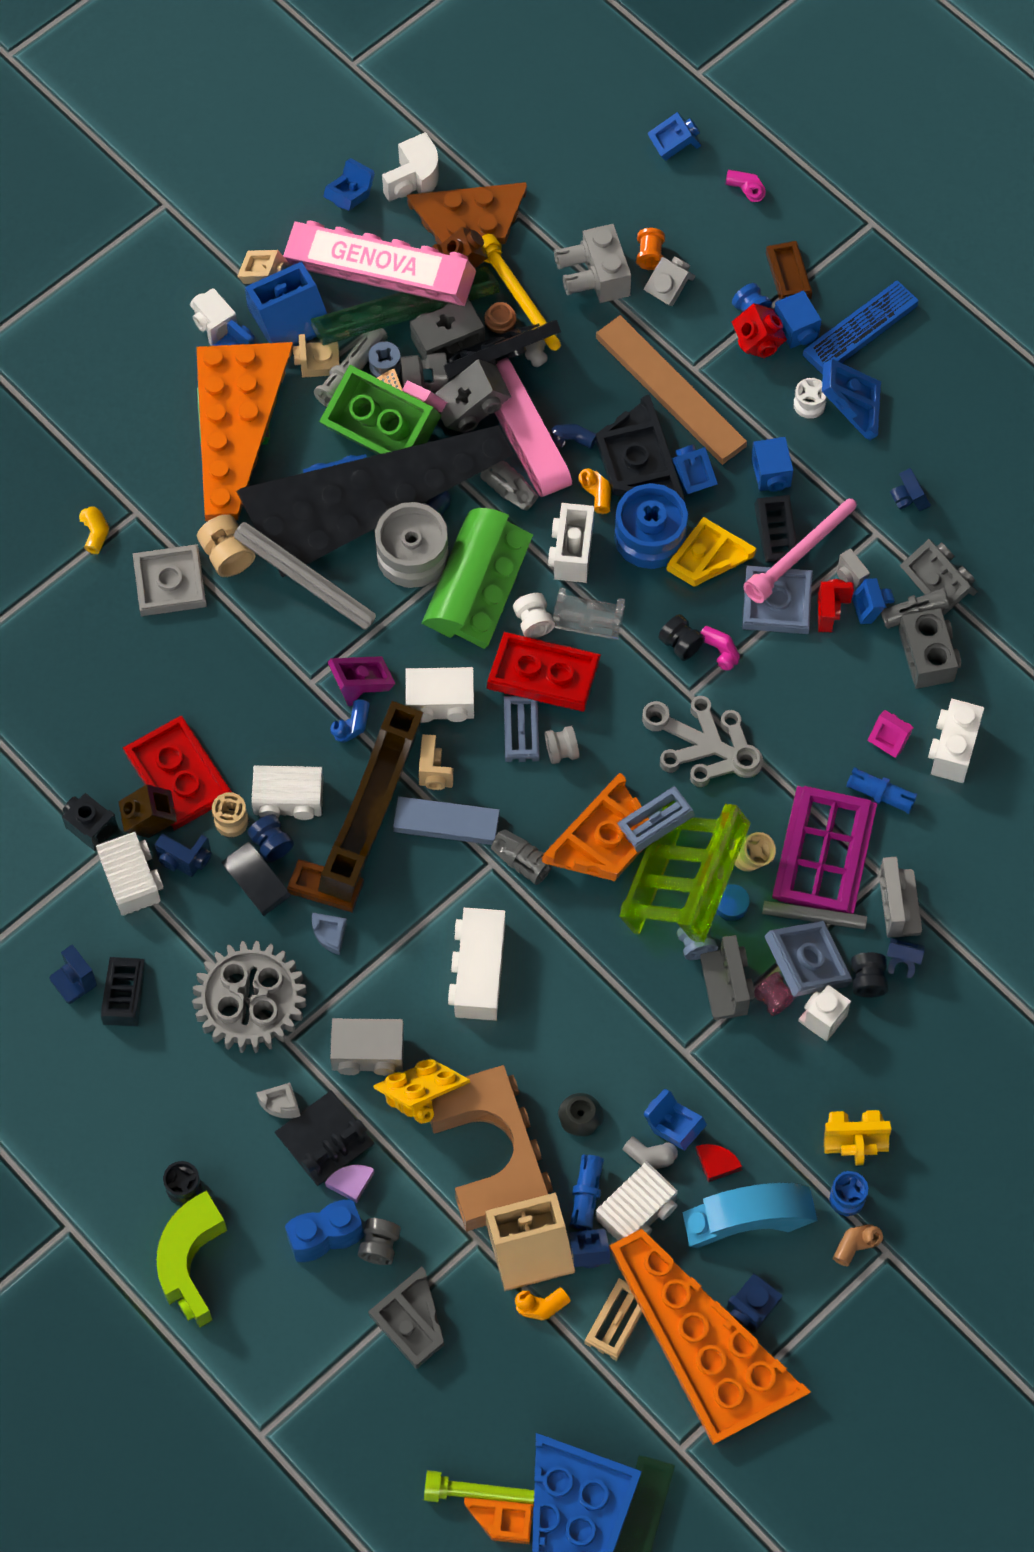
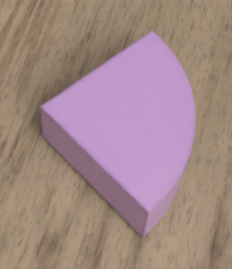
(350, 1181)

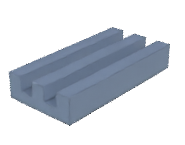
(521, 754)
(658, 823)

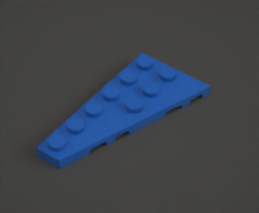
(579, 1498)

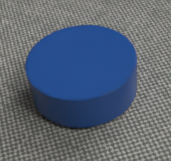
(733, 903)

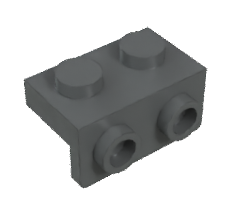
(725, 980)

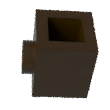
(147, 811)

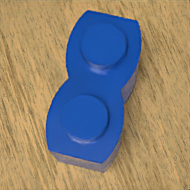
(316, 1233)

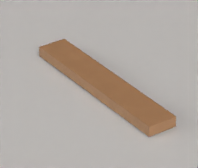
(671, 389)

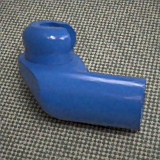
(346, 730)

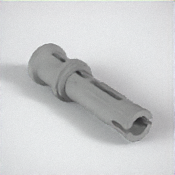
(357, 357)

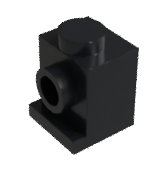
(90, 830)

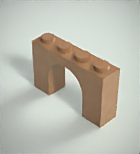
(492, 1100)

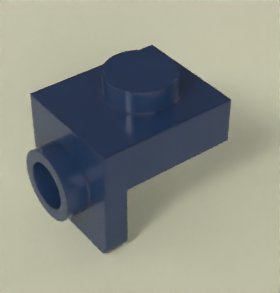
(176, 856)

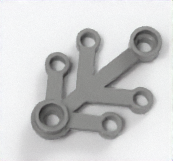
(705, 743)

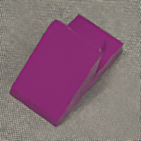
(360, 675)

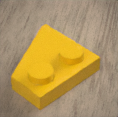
(708, 553)

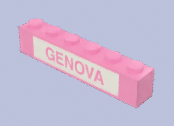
(380, 262)

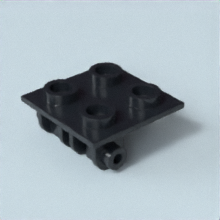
(324, 1138)

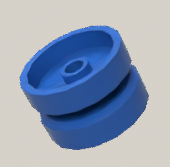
(650, 525)

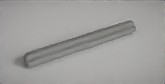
(304, 575)

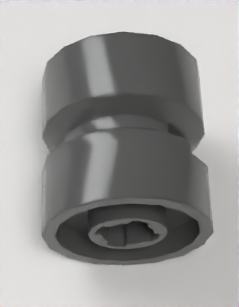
(413, 367)

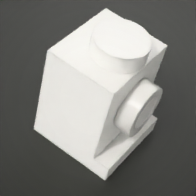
(212, 315)
(825, 1012)

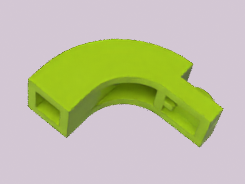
(183, 1236)

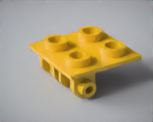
(416, 1087)

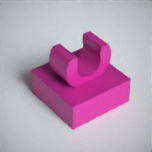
(890, 733)

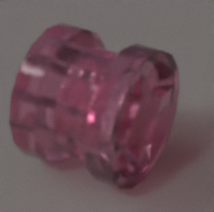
(774, 993)

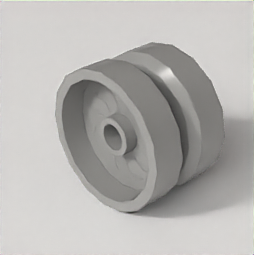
(411, 544)

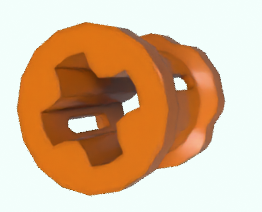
(650, 247)

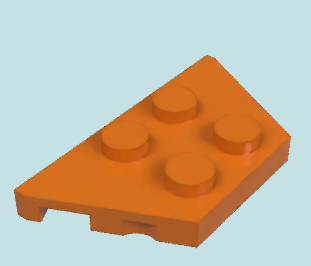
(594, 840)

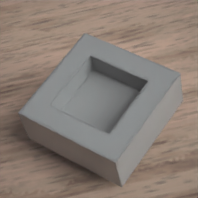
(851, 569)

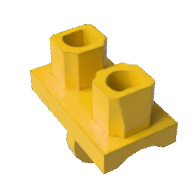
(857, 1138)

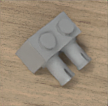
(605, 262)

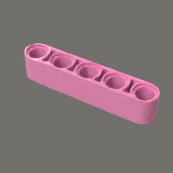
(530, 436)

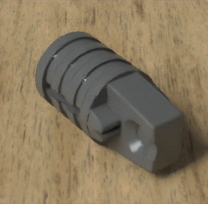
(514, 490)
(521, 856)

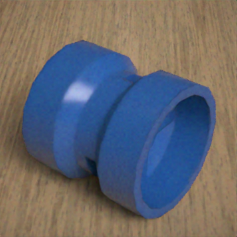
(851, 1186)

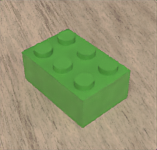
(378, 414)

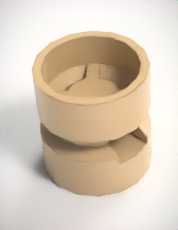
(224, 551)

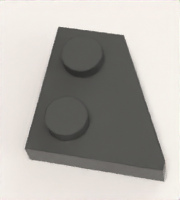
(410, 1319)

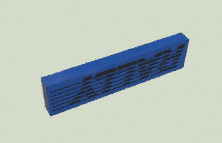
(861, 326)

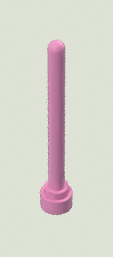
(760, 585)

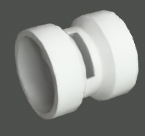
(534, 617)

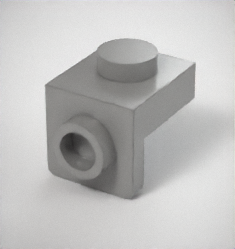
(669, 279)

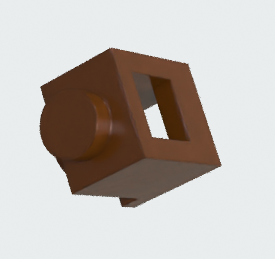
(467, 243)

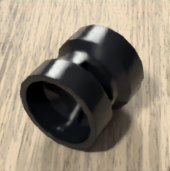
(681, 637)
(869, 974)
(179, 1176)

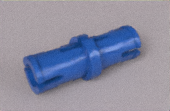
(881, 790)
(586, 1192)

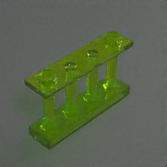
(704, 890)

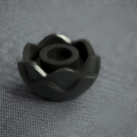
(576, 1124)

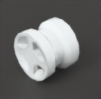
(812, 390)

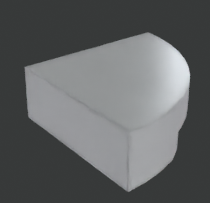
(279, 1101)

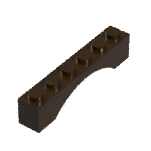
(370, 802)

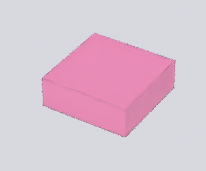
(424, 395)

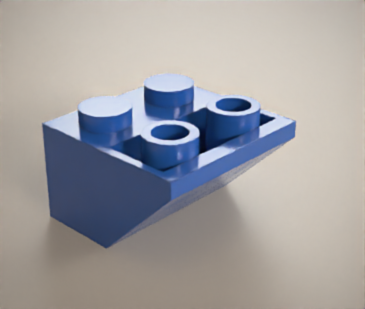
(285, 304)

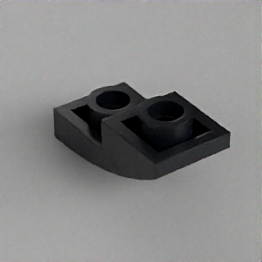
(256, 878)

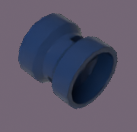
(271, 839)

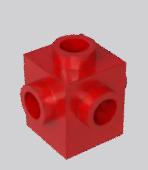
(759, 331)

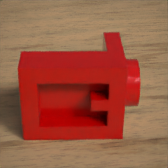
(829, 601)

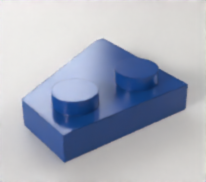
(854, 395)

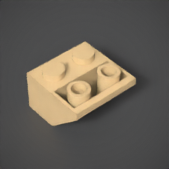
(530, 1241)

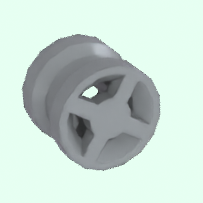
(561, 744)

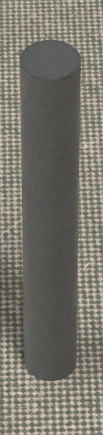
(814, 915)

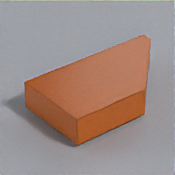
(502, 1519)

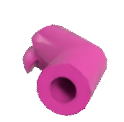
(748, 183)
(725, 645)

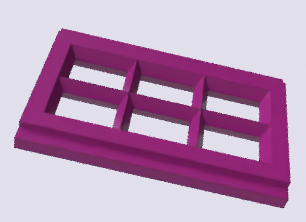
(793, 846)

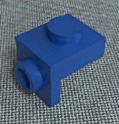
(351, 187)
(673, 1120)

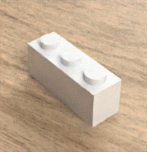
(478, 964)

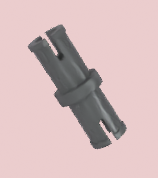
(931, 601)

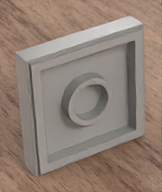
(169, 580)

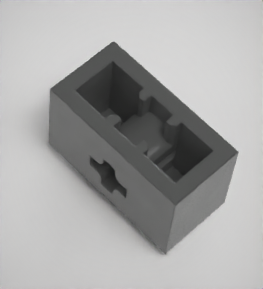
(447, 330)
(472, 396)

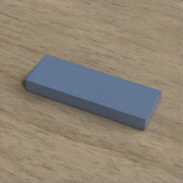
(446, 820)

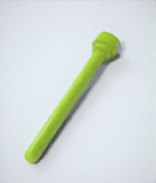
(440, 1487)

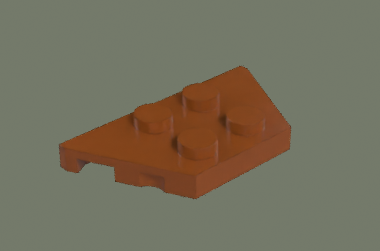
(478, 209)

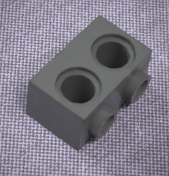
(922, 648)

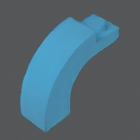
(750, 1208)

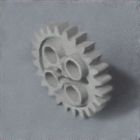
(281, 999)

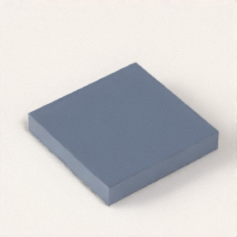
(785, 608)
(808, 958)

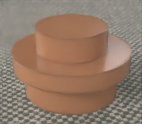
(500, 317)

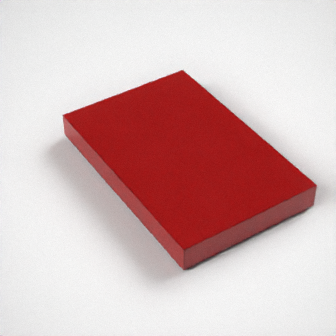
(543, 671)
(177, 762)

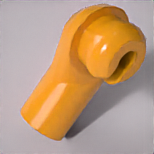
(597, 487)

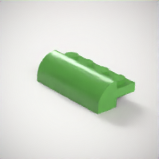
(478, 577)

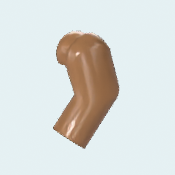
(857, 1239)

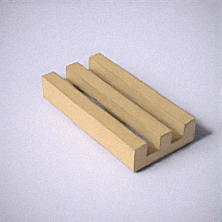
(603, 1346)

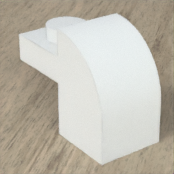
(417, 169)

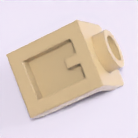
(261, 264)
(315, 358)
(430, 769)

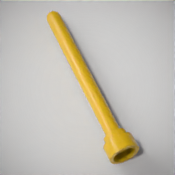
(494, 252)

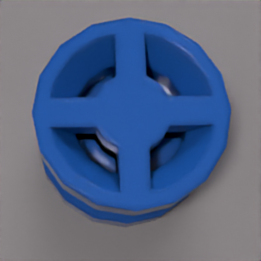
(748, 295)

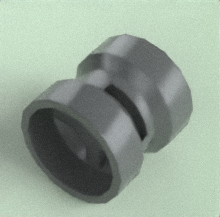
(379, 1241)

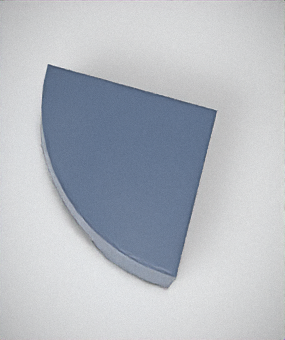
(329, 931)

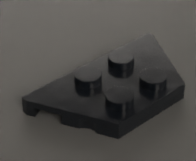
(507, 343)
(636, 451)

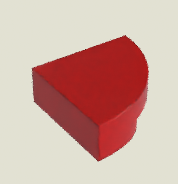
(717, 1161)

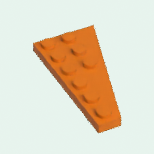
(235, 408)
(711, 1353)

